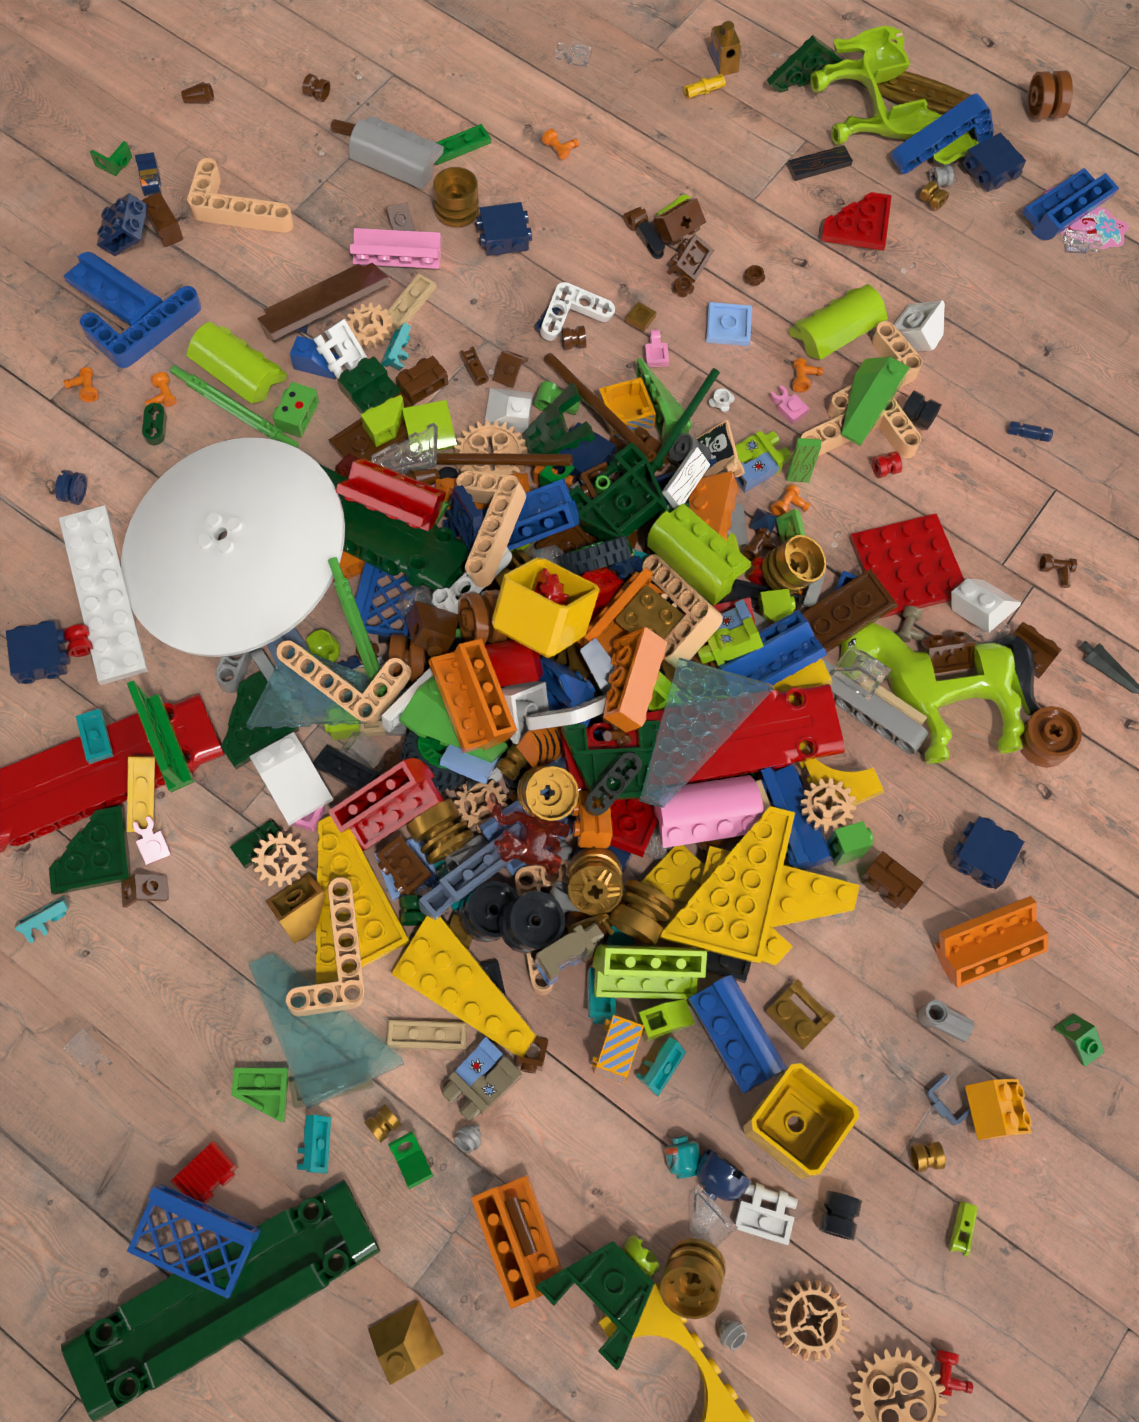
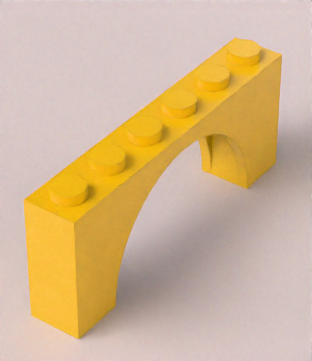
(864, 783)
(662, 1322)

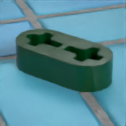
(159, 424)

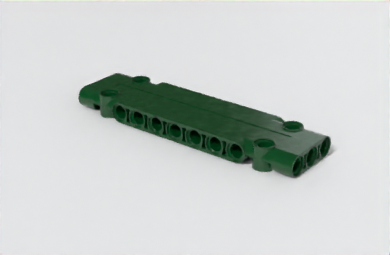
(391, 545)
(185, 1323)

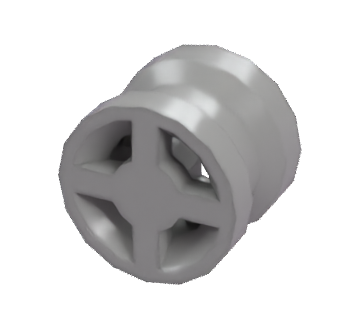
(942, 176)

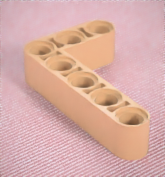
(233, 210)
(887, 342)
(891, 417)
(506, 502)
(700, 617)
(341, 686)
(539, 883)
(343, 956)

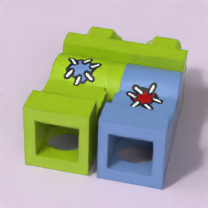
(760, 459)
(733, 638)

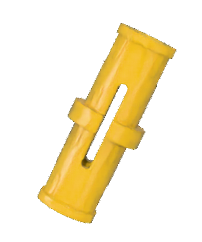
(704, 86)

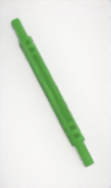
(233, 407)
(356, 624)

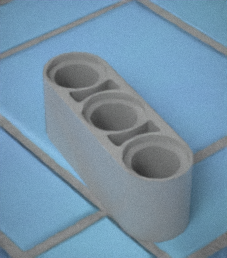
(235, 668)

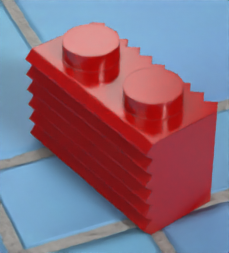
(205, 1173)

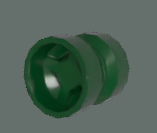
(411, 911)

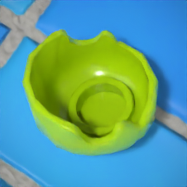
(324, 645)
(641, 1256)

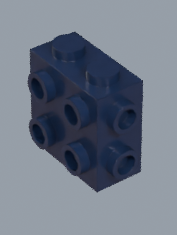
(994, 162)
(121, 224)
(504, 228)
(588, 455)
(37, 652)
(986, 852)

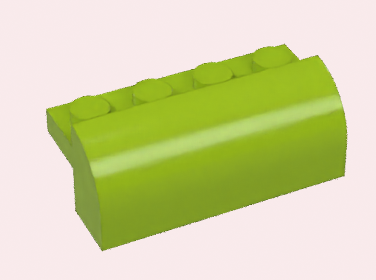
(840, 321)
(234, 362)
(697, 552)
(647, 971)

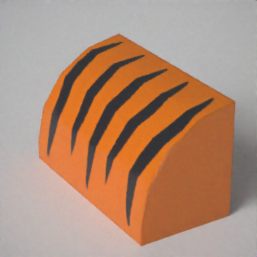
(541, 746)

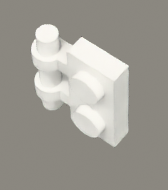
(344, 343)
(765, 1222)

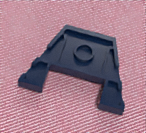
(463, 516)

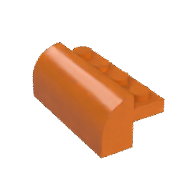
(604, 624)
(473, 697)
(991, 942)
(516, 1272)

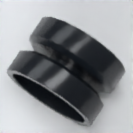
(475, 907)
(531, 922)

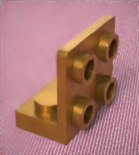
(649, 611)

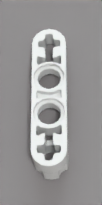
(446, 598)

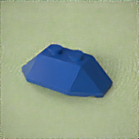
(565, 685)

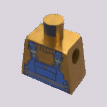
(725, 43)

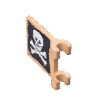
(722, 447)

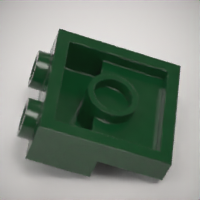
(367, 384)

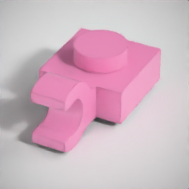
(656, 352)

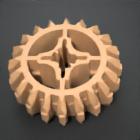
(816, 1332)

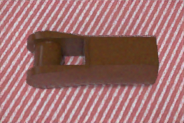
(474, 366)

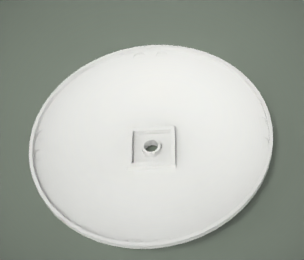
(258, 579)

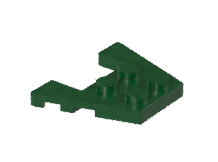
(550, 432)
(596, 763)
(614, 1286)

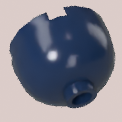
(721, 1177)

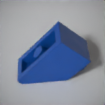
(307, 358)

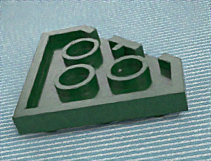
(800, 65)
(240, 740)
(94, 855)

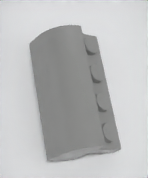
(394, 151)

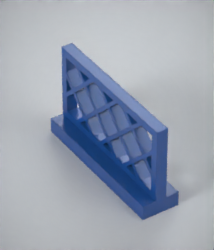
(366, 595)
(197, 1214)

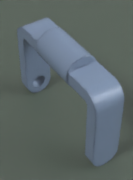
(941, 1108)

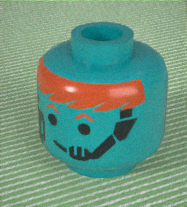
(683, 1157)

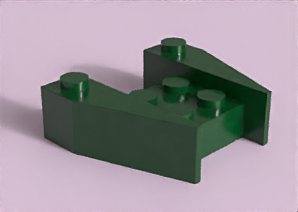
(624, 503)

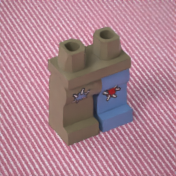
(567, 952)
(475, 1086)

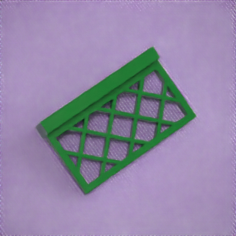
(161, 738)

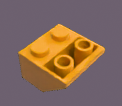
(998, 1109)

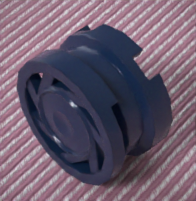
(71, 487)

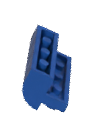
(1068, 203)
(111, 288)
(543, 514)
(786, 649)
(785, 791)
(737, 1034)

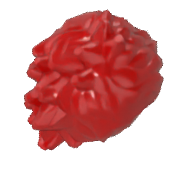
(550, 587)

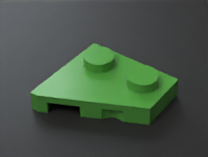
(262, 1089)

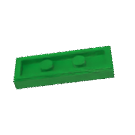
(463, 143)

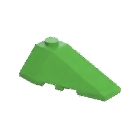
(870, 395)
(428, 717)

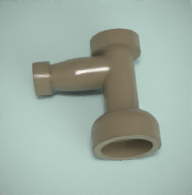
(911, 615)

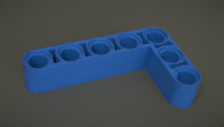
(969, 115)
(146, 333)

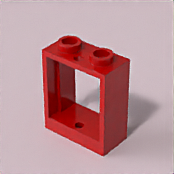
(608, 585)

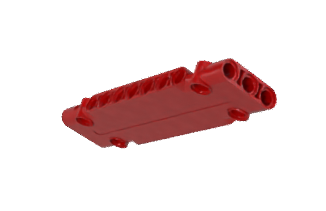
(762, 741)
(64, 788)

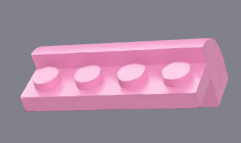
(397, 248)
(710, 811)

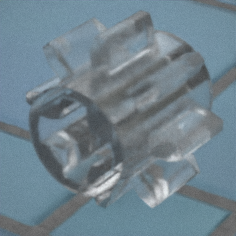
(655, 848)

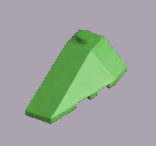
(665, 405)

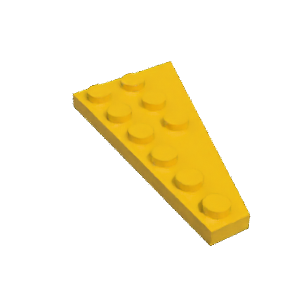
(453, 979)

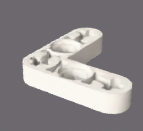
(572, 301)
(567, 716)

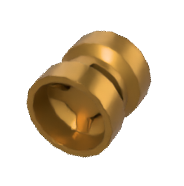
(934, 195)
(512, 763)
(382, 1123)
(927, 1156)

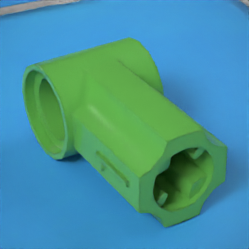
(547, 394)

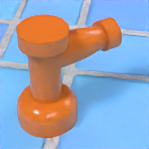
(550, 139)
(161, 381)
(802, 383)
(87, 392)
(781, 506)

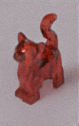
(535, 836)

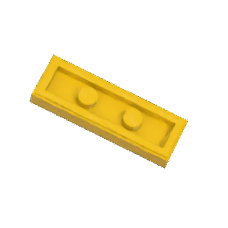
(140, 790)

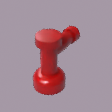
(947, 1360)

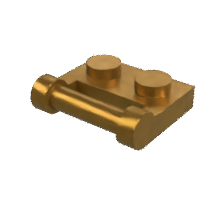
(794, 1020)

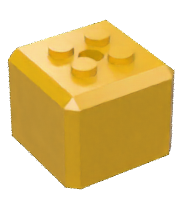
(537, 620)
(824, 1119)

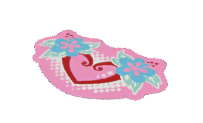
(1101, 222)

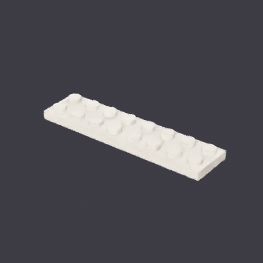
(103, 595)

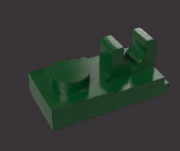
(244, 848)

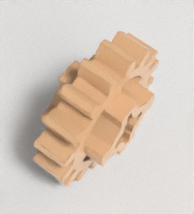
(369, 326)
(473, 800)
(837, 806)
(279, 870)

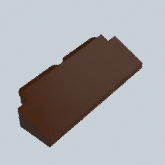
(321, 299)

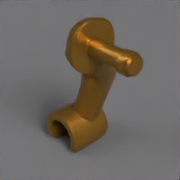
(598, 919)

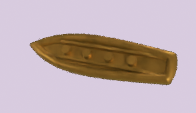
(914, 87)

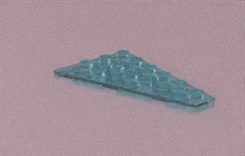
(297, 703)
(698, 718)
(323, 1050)

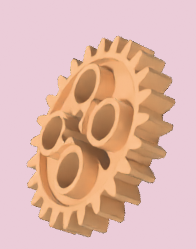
(498, 434)
(892, 1369)

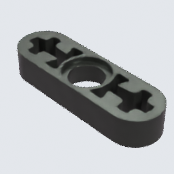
(606, 802)

